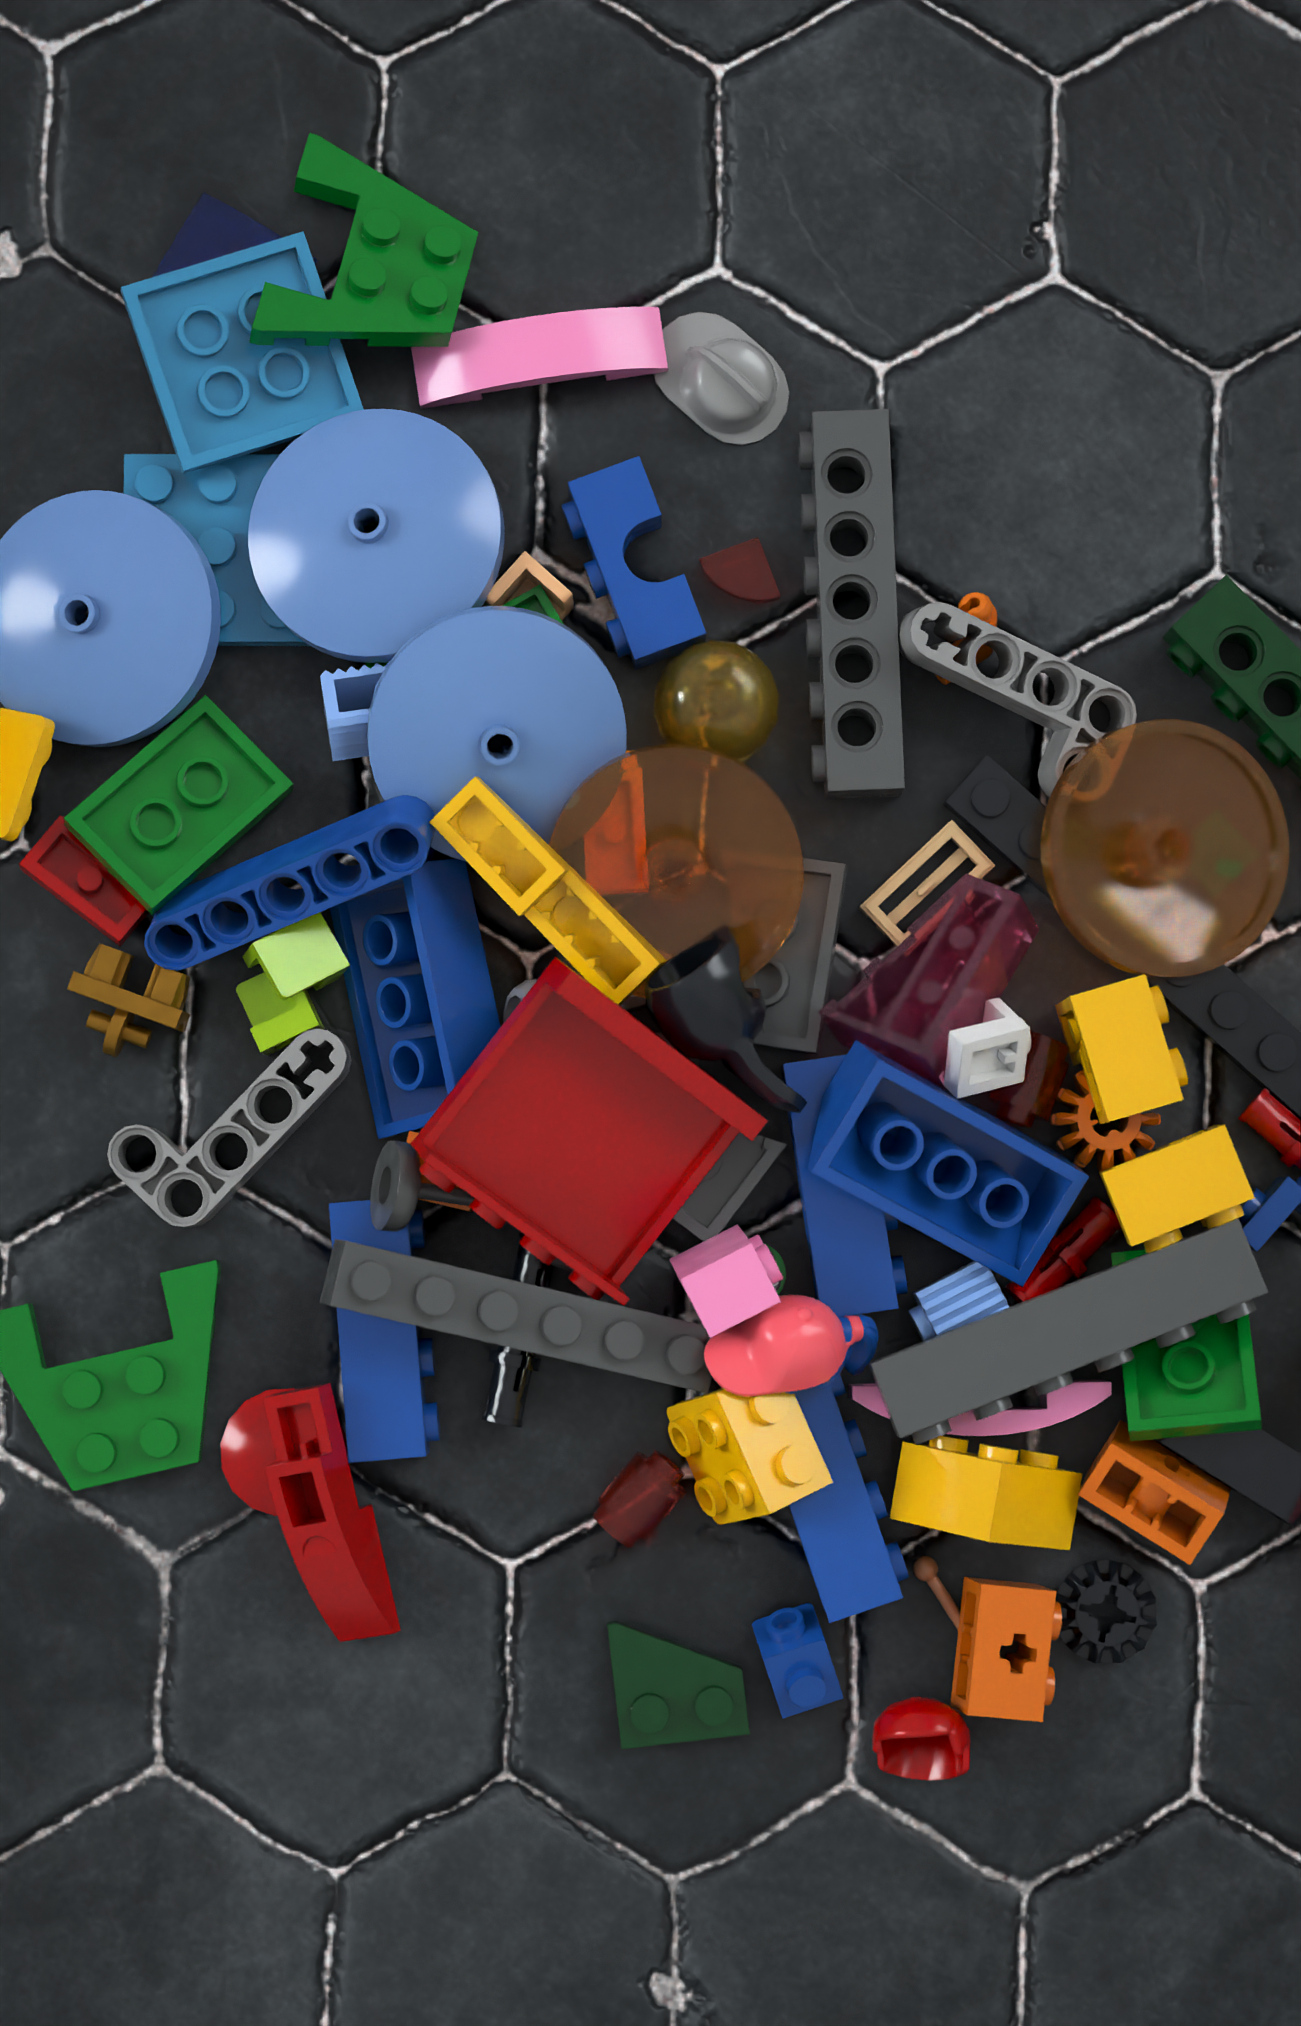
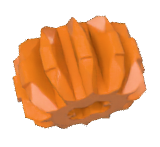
(1109, 1141)

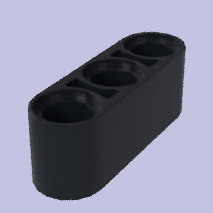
(1250, 1465)

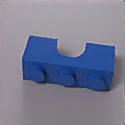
(611, 512)

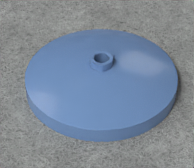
(376, 589)
(146, 626)
(487, 677)

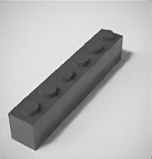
(516, 1315)
(1069, 1328)

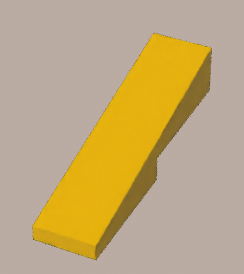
(547, 891)

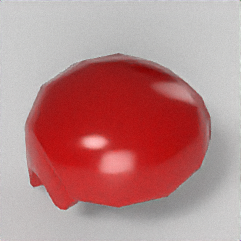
(922, 1740)

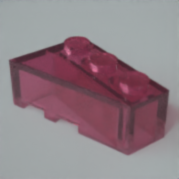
(937, 977)

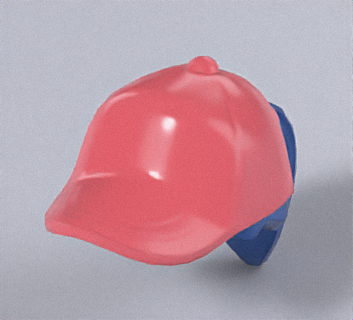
(790, 1348)

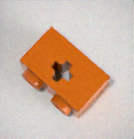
(1155, 1493)
(994, 1616)

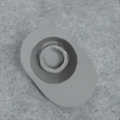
(722, 379)

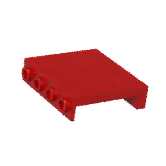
(581, 1131)

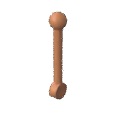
(926, 1570)

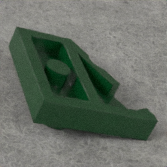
(672, 1692)

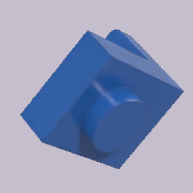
(1269, 1210)
(797, 1659)

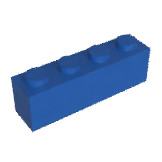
(843, 1232)
(383, 1357)
(840, 1520)

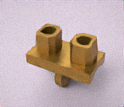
(104, 982)

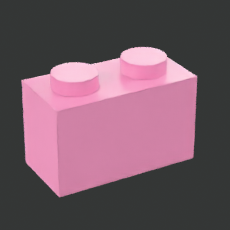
(728, 1278)

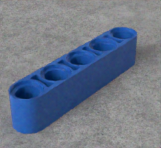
(306, 860)

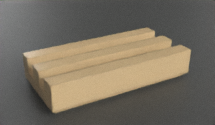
(967, 848)

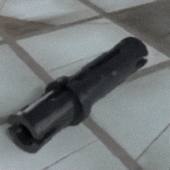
(513, 1366)

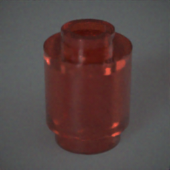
(1042, 1082)
(640, 1497)

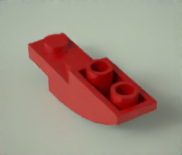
(320, 1517)

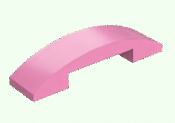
(540, 351)
(1053, 1408)

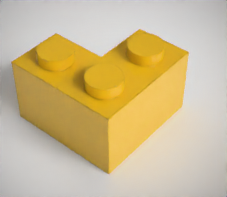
(1123, 1047)
(1177, 1186)
(986, 1493)

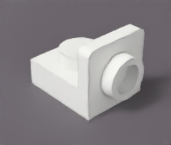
(988, 1052)

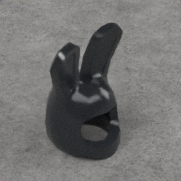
(713, 1016)

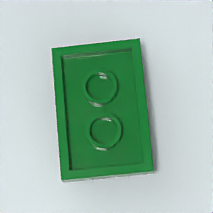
(178, 804)
(1194, 1384)

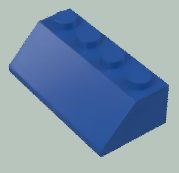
(416, 990)
(941, 1164)

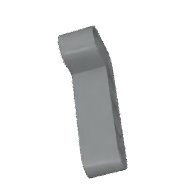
(1013, 682)
(241, 1118)

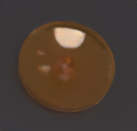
(685, 846)
(1165, 848)

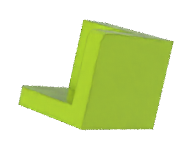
(299, 957)
(276, 1020)

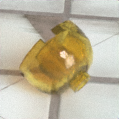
(717, 699)

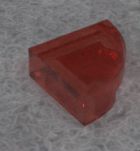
(742, 572)

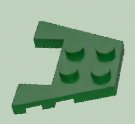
(397, 271)
(124, 1408)

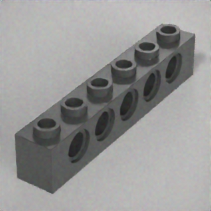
(863, 444)

